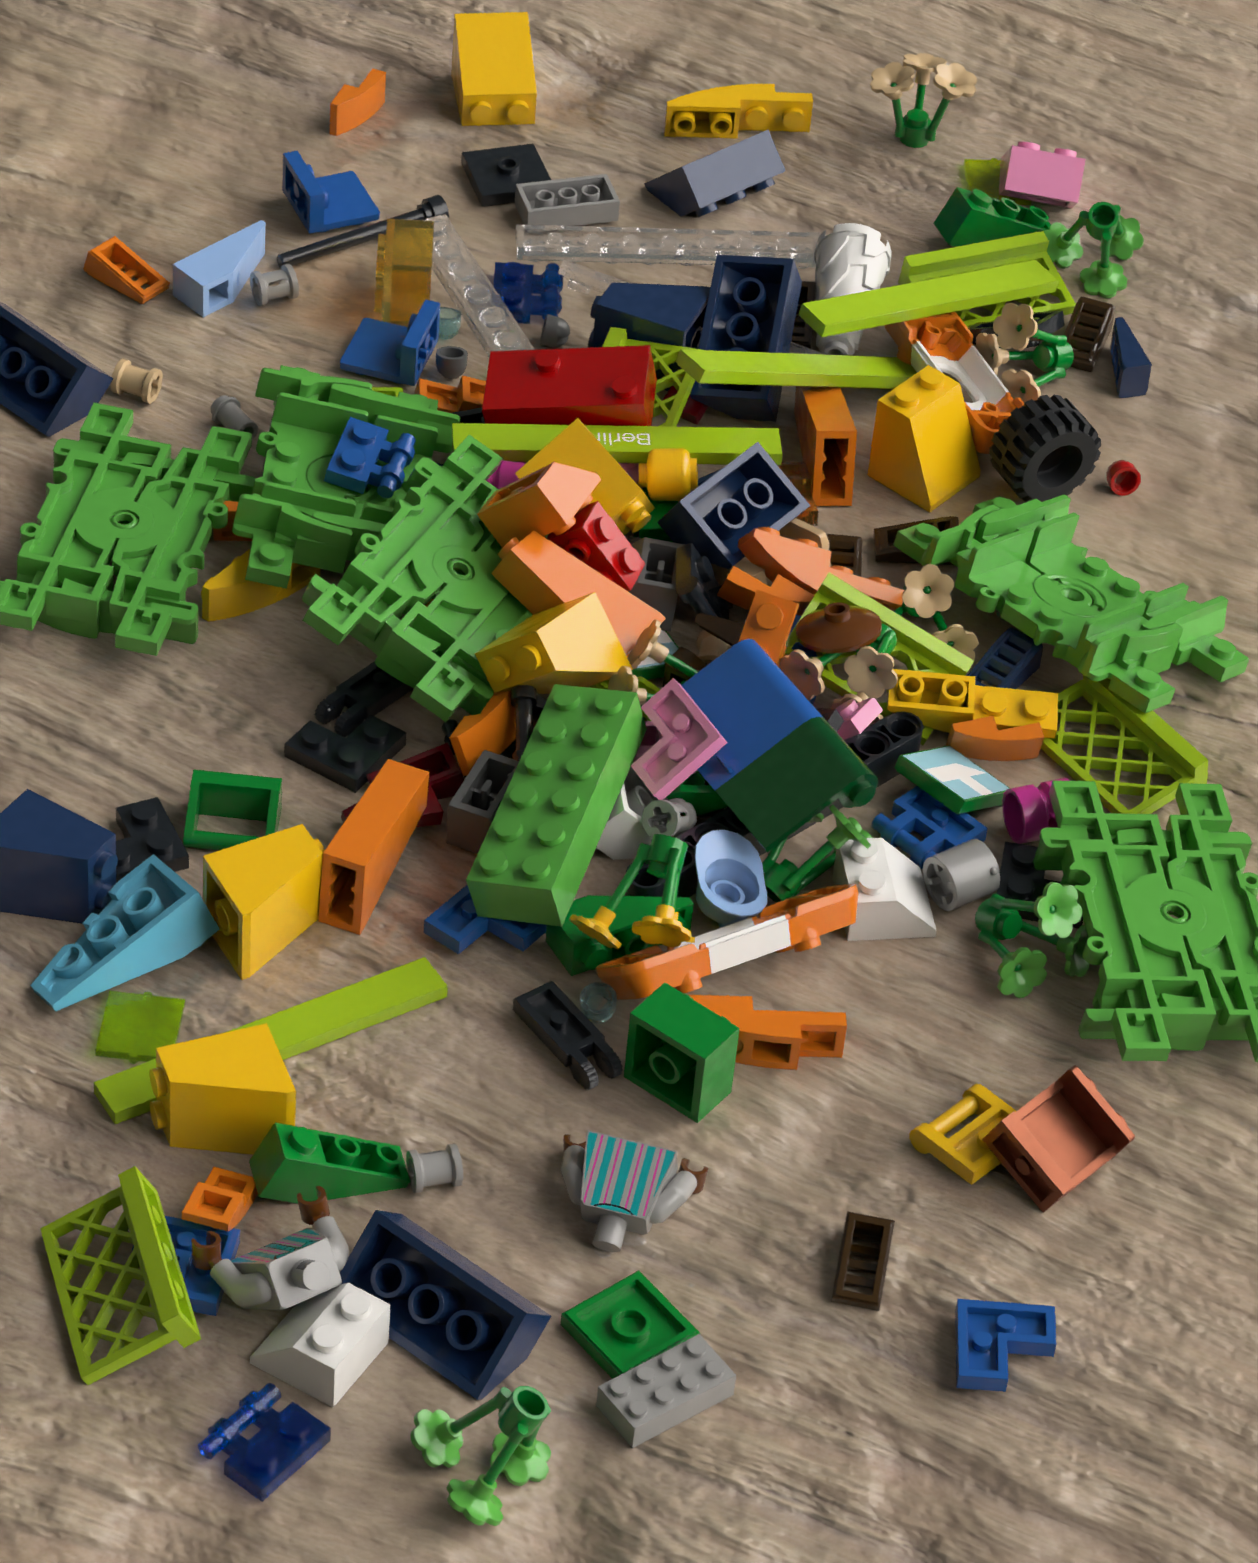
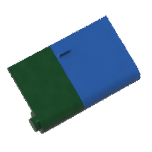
(780, 751)

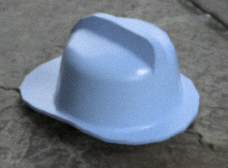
(729, 877)

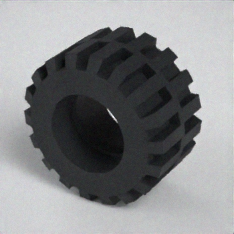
(1045, 448)

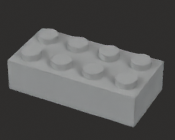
(568, 201)
(665, 1390)

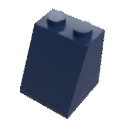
(651, 314)
(54, 861)

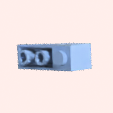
(219, 272)

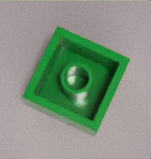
(681, 1052)

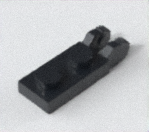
(363, 695)
(567, 1033)

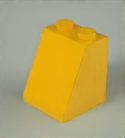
(493, 69)
(924, 440)
(615, 492)
(556, 646)
(263, 895)
(222, 1091)

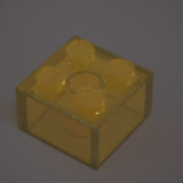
(403, 269)

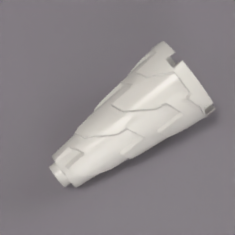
(848, 263)

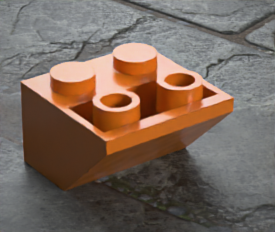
(539, 502)

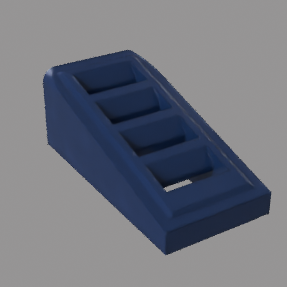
(1129, 362)
(1010, 647)

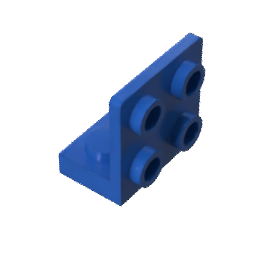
(326, 200)
(392, 349)

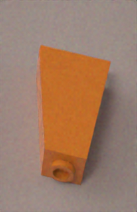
(827, 443)
(548, 576)
(370, 845)

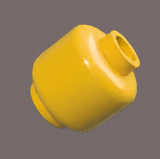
(668, 474)

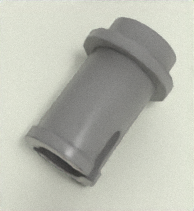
(228, 412)

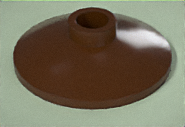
(838, 628)

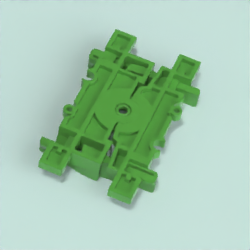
(291, 507)
(79, 529)
(416, 563)
(1096, 618)
(1159, 975)

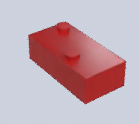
(571, 383)

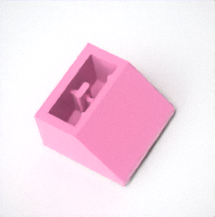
(1041, 175)

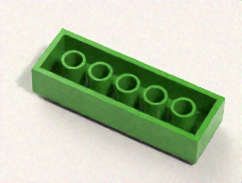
(557, 805)

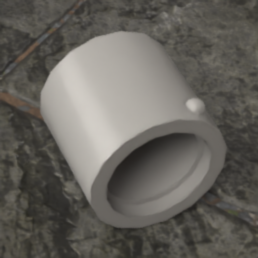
(961, 874)

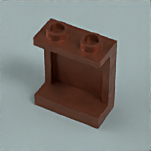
(1059, 1138)

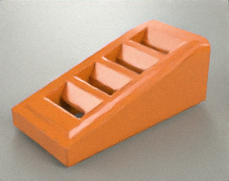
(113, 256)

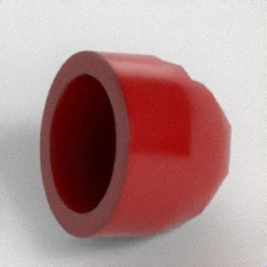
(1126, 477)

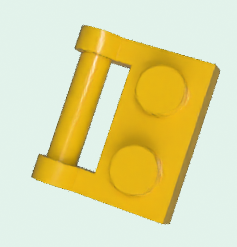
(965, 1150)

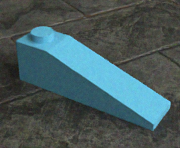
(143, 927)

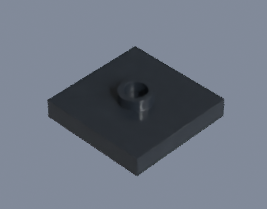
(498, 170)

